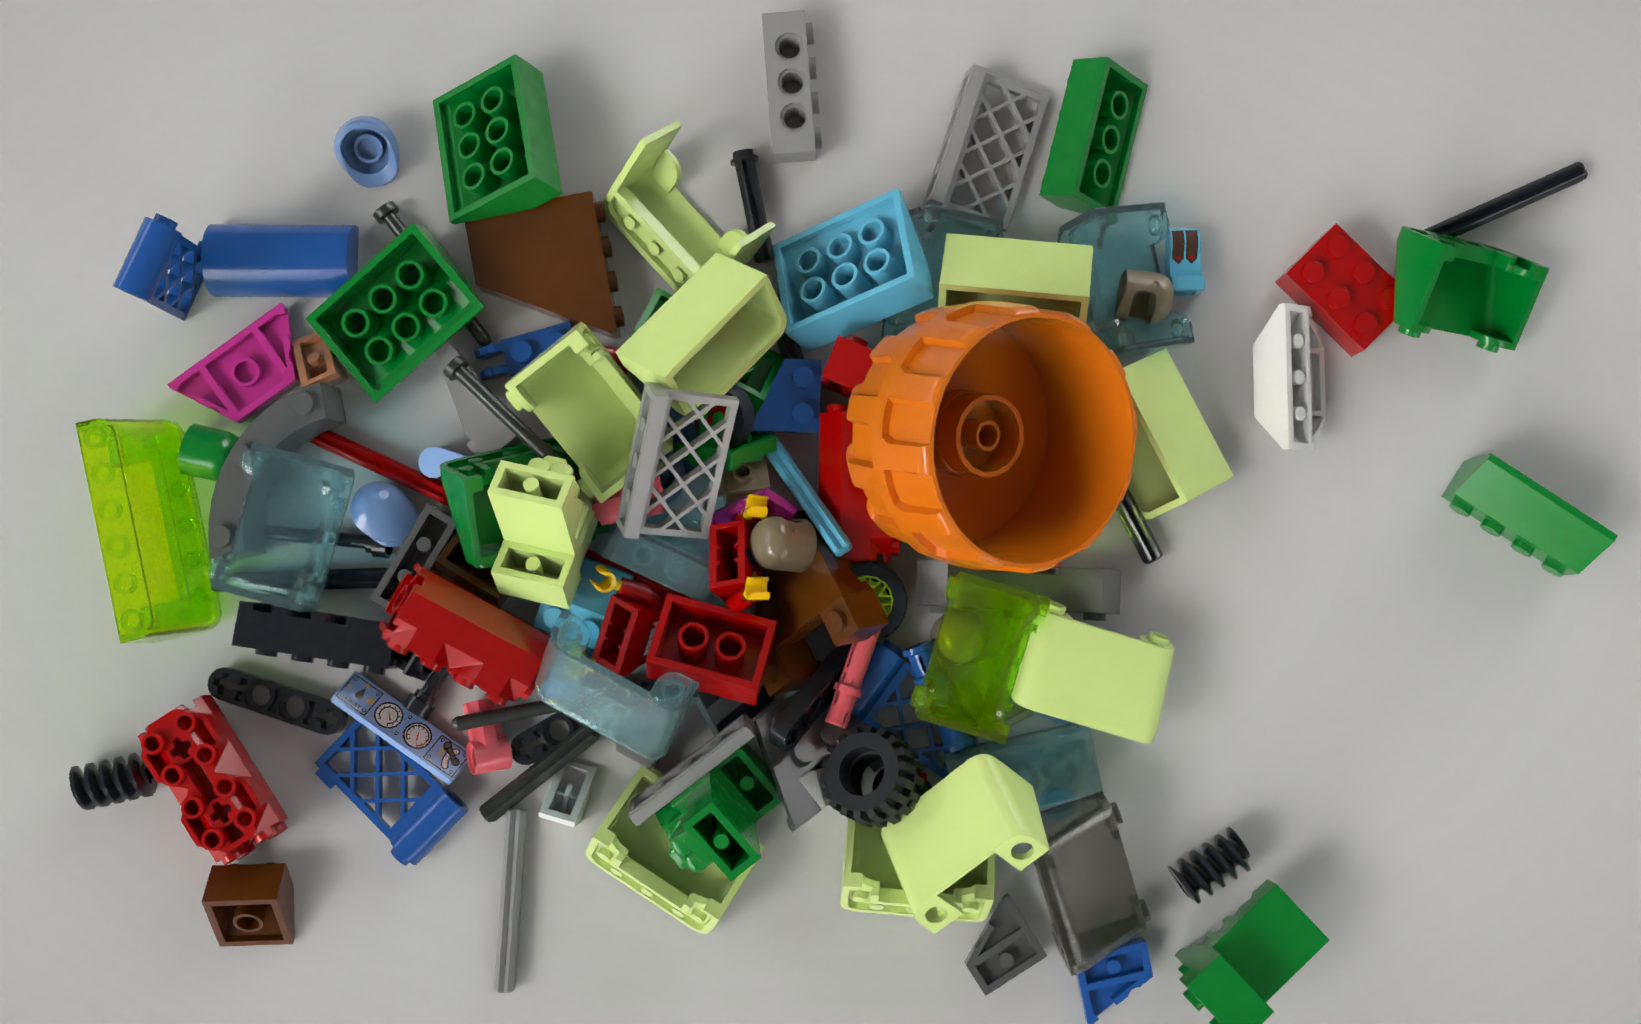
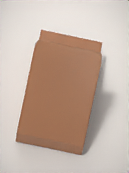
(317, 362)

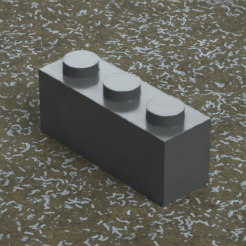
(422, 545)

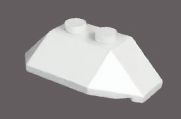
(1290, 378)

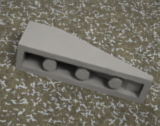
(478, 422)

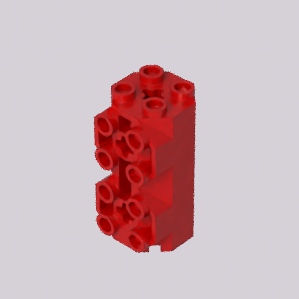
(844, 499)
(465, 634)
(213, 779)

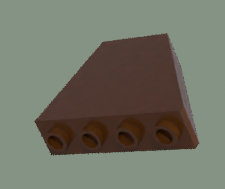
(550, 261)

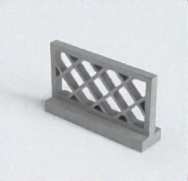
(961, 131)
(645, 456)

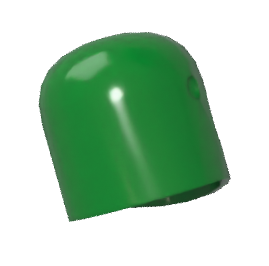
(204, 451)

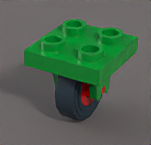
(743, 444)

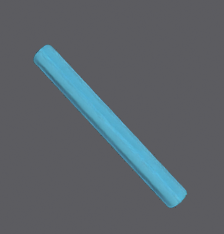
(808, 499)

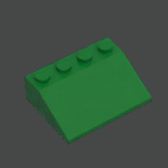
(497, 143)
(396, 311)

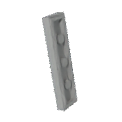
(691, 769)

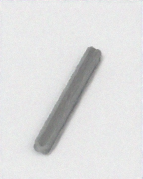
(510, 900)

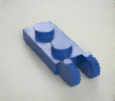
(519, 350)

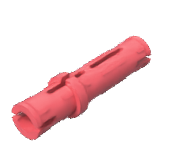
(851, 681)

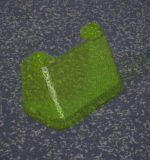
(978, 655)

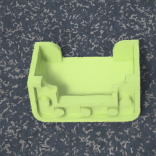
(585, 407)
(1095, 676)
(642, 862)
(874, 887)

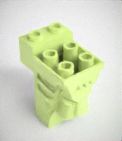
(544, 530)

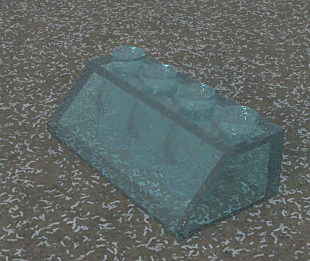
(1054, 760)

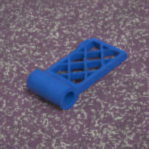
(147, 266)
(879, 683)
(419, 825)

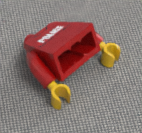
(732, 569)
(626, 624)

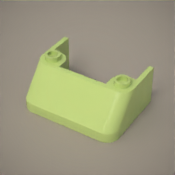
(662, 221)

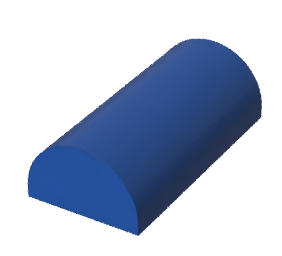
(278, 259)

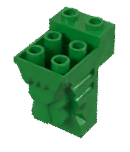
(719, 815)
(1249, 957)

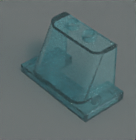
(668, 560)

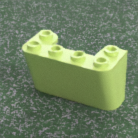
(958, 826)

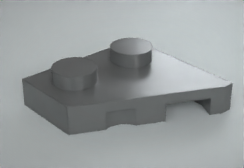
(1003, 948)

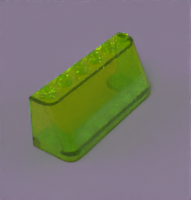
(148, 529)

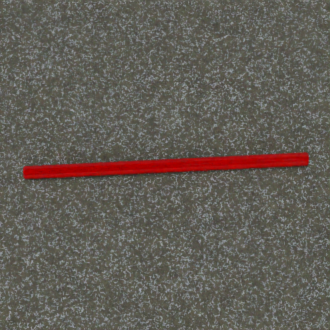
(434, 488)

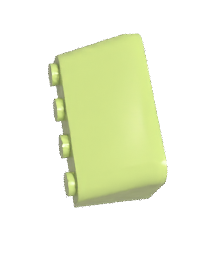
(1016, 271)
(707, 331)
(1173, 443)

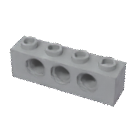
(779, 32)

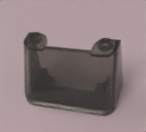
(1088, 882)

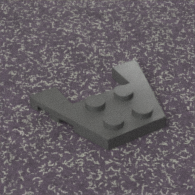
(804, 757)

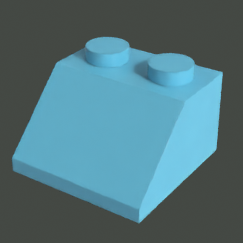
(587, 603)

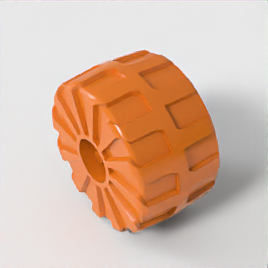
(993, 436)

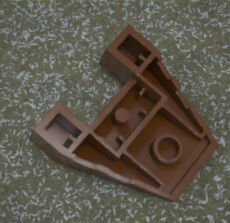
(805, 600)

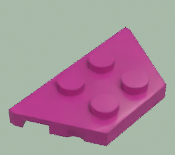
(245, 370)

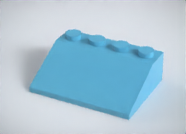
(851, 271)

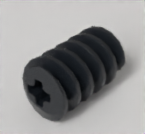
(111, 784)
(1212, 865)

